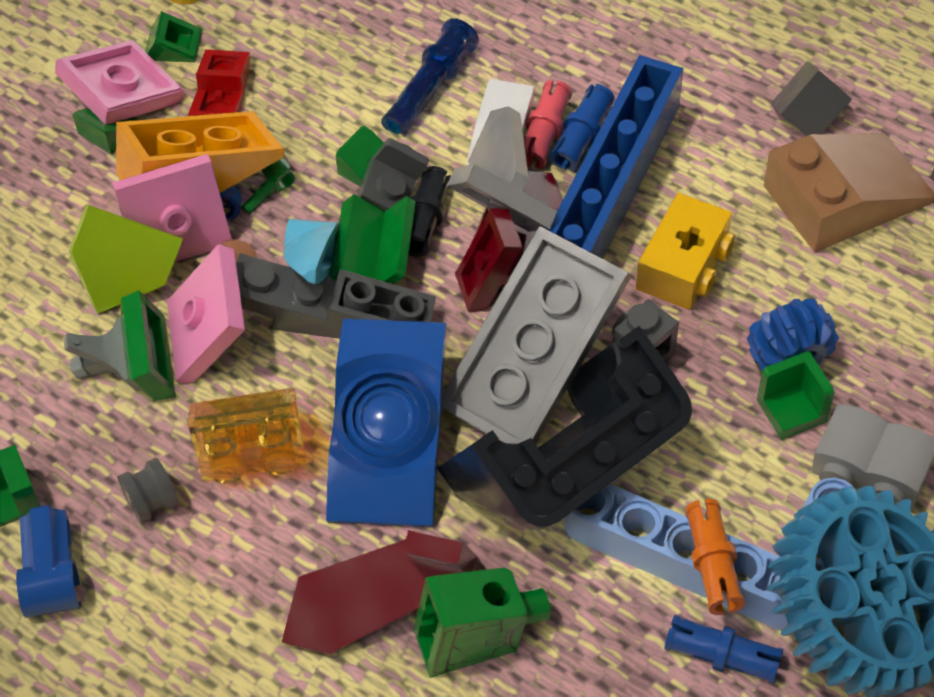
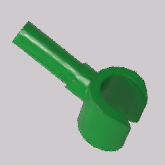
(278, 178)

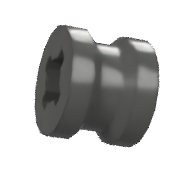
(148, 490)

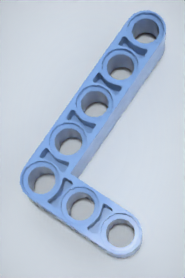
(669, 534)

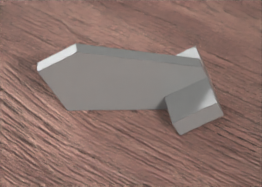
(500, 172)

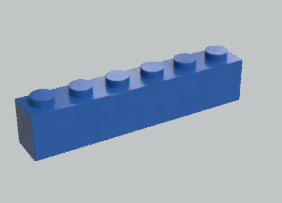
(620, 156)

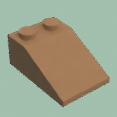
(843, 185)

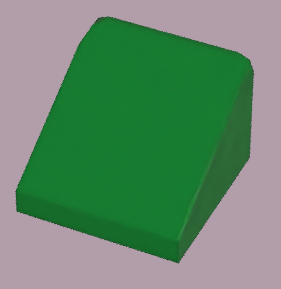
(173, 40)
(95, 131)
(355, 154)

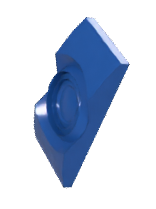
(386, 423)

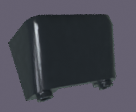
(626, 411)

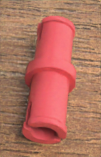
(546, 122)

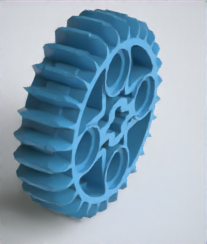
(862, 590)

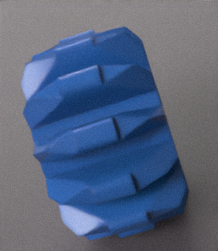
(792, 331)

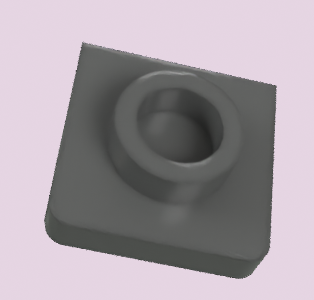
(391, 174)

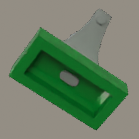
(132, 348)

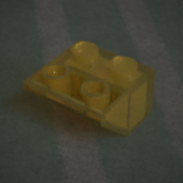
(247, 435)

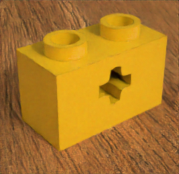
(684, 251)

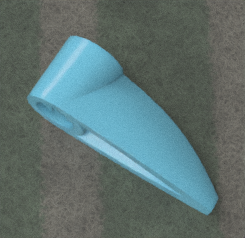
(310, 248)

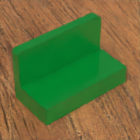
(373, 240)

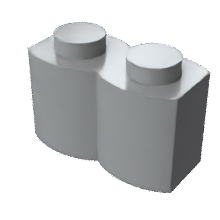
(874, 453)

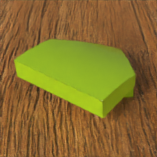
(120, 256)

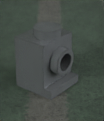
(656, 324)

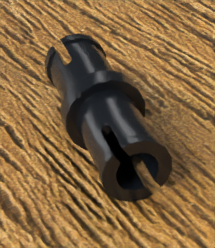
(428, 209)

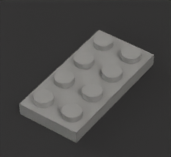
(534, 339)

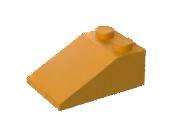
(234, 142)

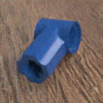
(48, 570)

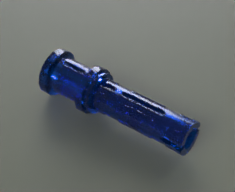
(439, 63)

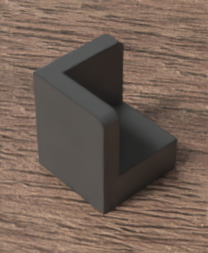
(811, 100)

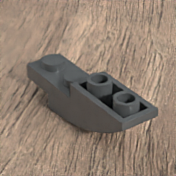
(321, 307)

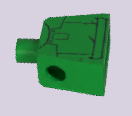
(474, 618)

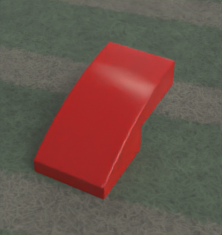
(220, 82)

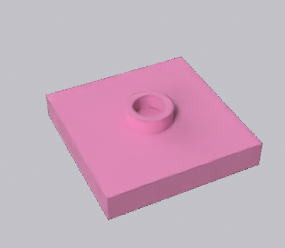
(118, 81)
(178, 201)
(205, 315)

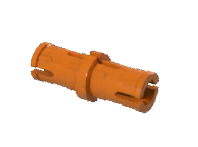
(714, 557)

